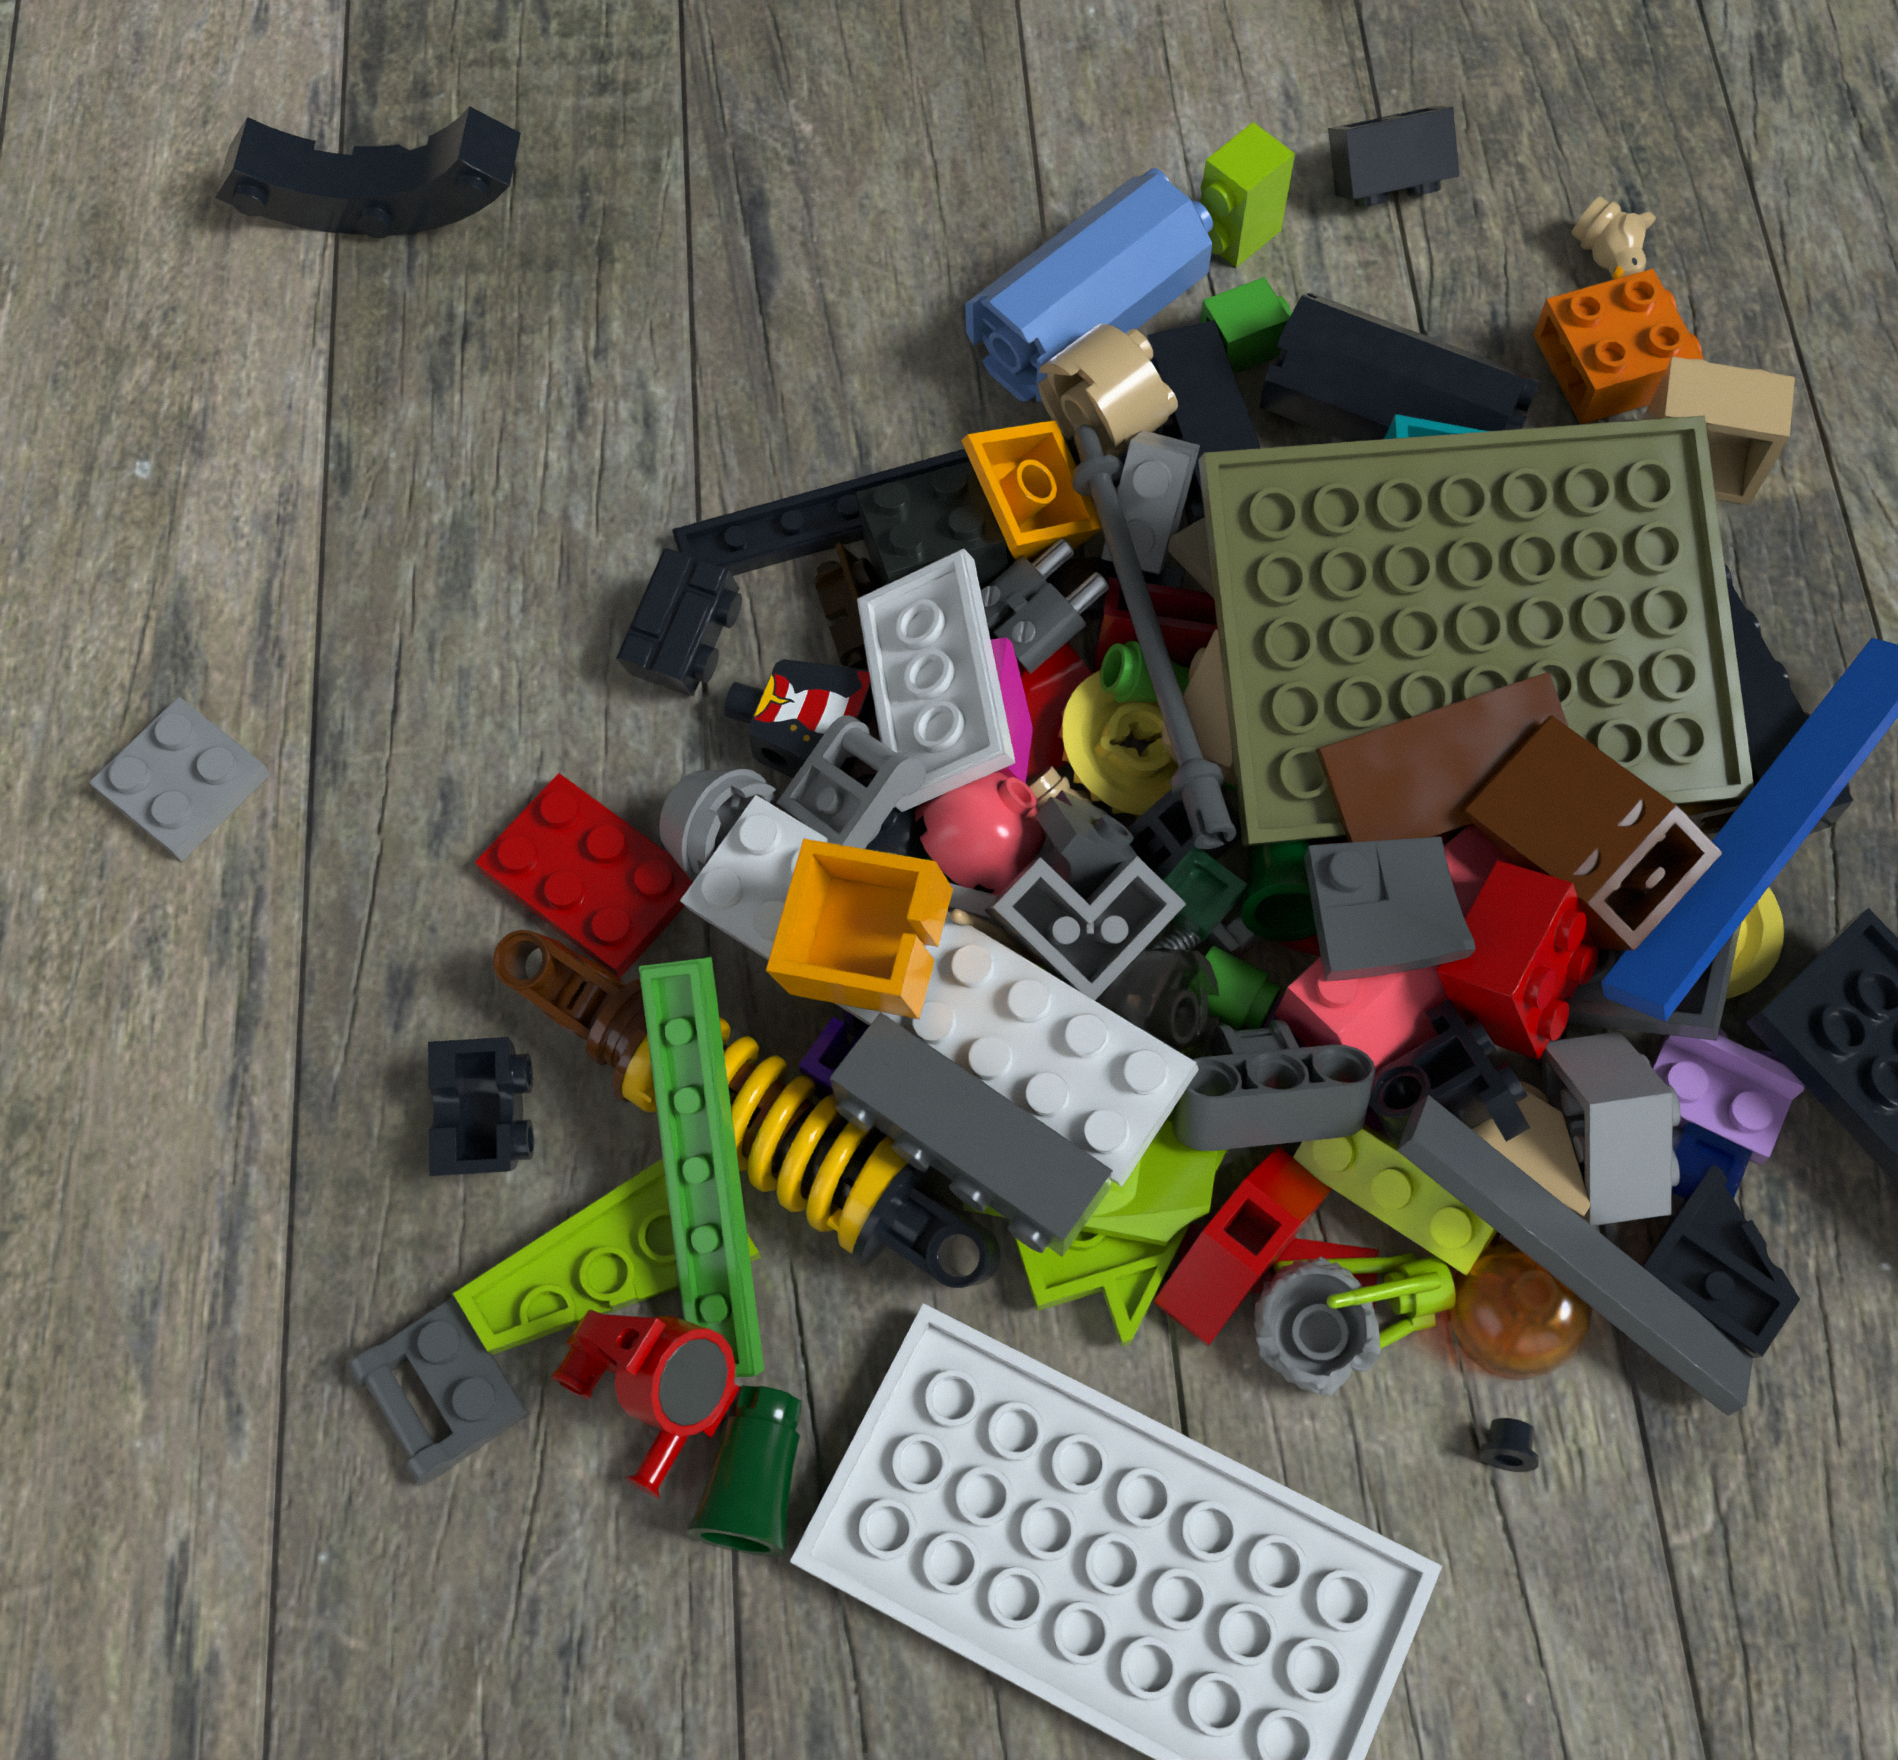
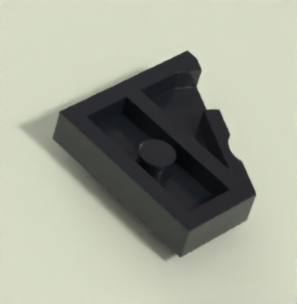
(1723, 1266)

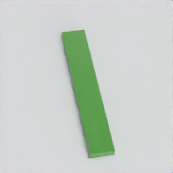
(701, 1155)

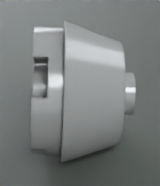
(703, 812)

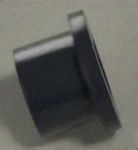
(1510, 1446)

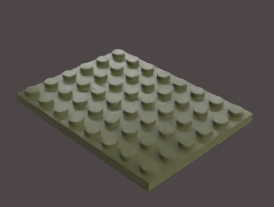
(1460, 564)

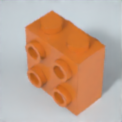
(1613, 343)

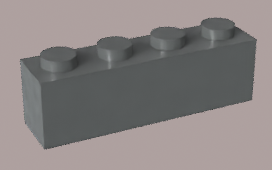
(970, 1135)

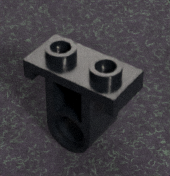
(1455, 1074)

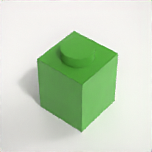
(1248, 322)

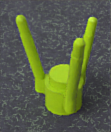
(1411, 1288)

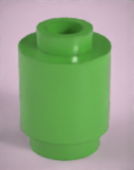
(1243, 989)

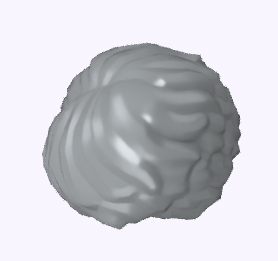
(1307, 1337)

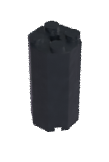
(1357, 371)

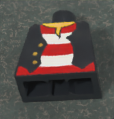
(798, 710)

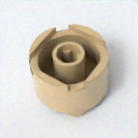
(1107, 384)

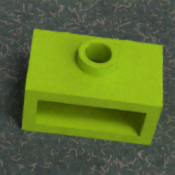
(1246, 192)

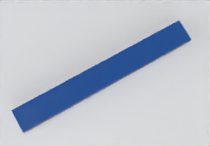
(1763, 835)

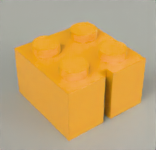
(860, 928)

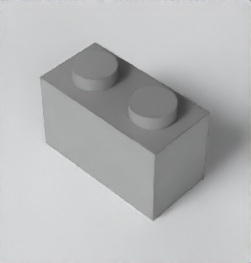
(1154, 494)

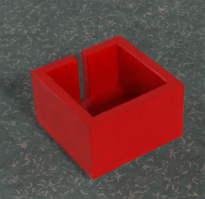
(1526, 959)

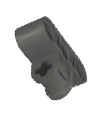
(1271, 1091)

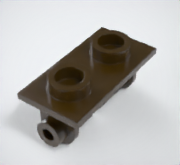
(838, 589)

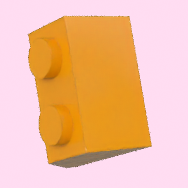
(1030, 487)

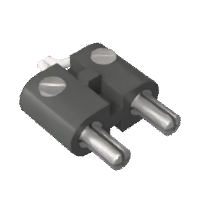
(1035, 612)

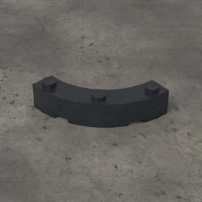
(372, 187)

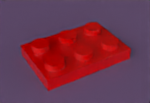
(587, 875)

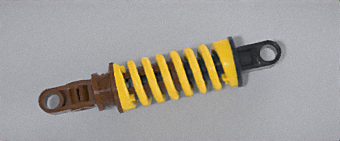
(776, 1126)

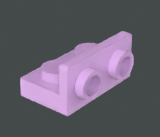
(1729, 1089)

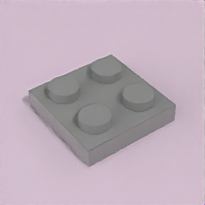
(180, 778)

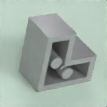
(1090, 938)
(1616, 1123)

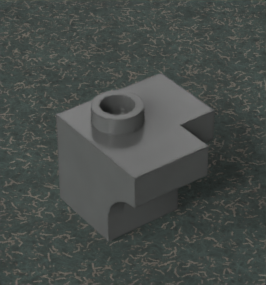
(1082, 842)

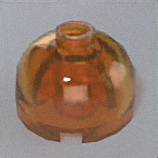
(1516, 1315)

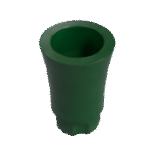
(1278, 892)
(751, 1475)

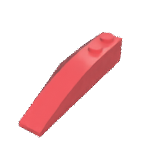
(1386, 1011)

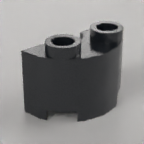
(478, 1106)

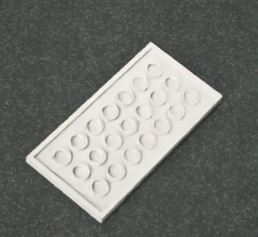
(1112, 1560)

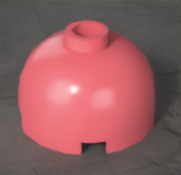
(983, 831)

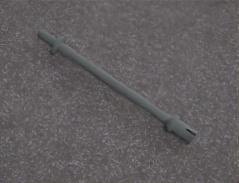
(1196, 779)

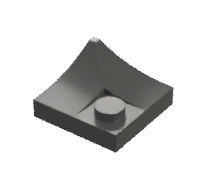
(1385, 907)

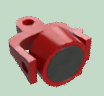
(664, 1376)

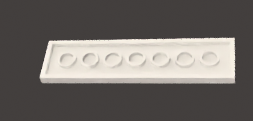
(983, 1007)

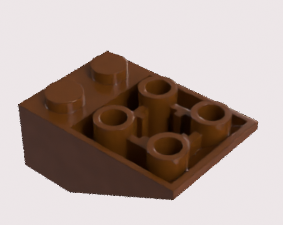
(1595, 824)

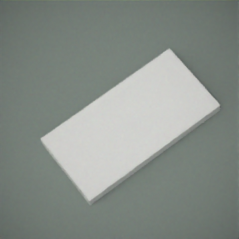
(936, 676)

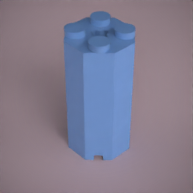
(1104, 268)

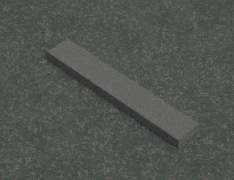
(1577, 1255)

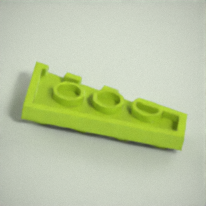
(593, 1261)

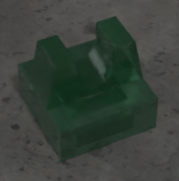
(1207, 891)

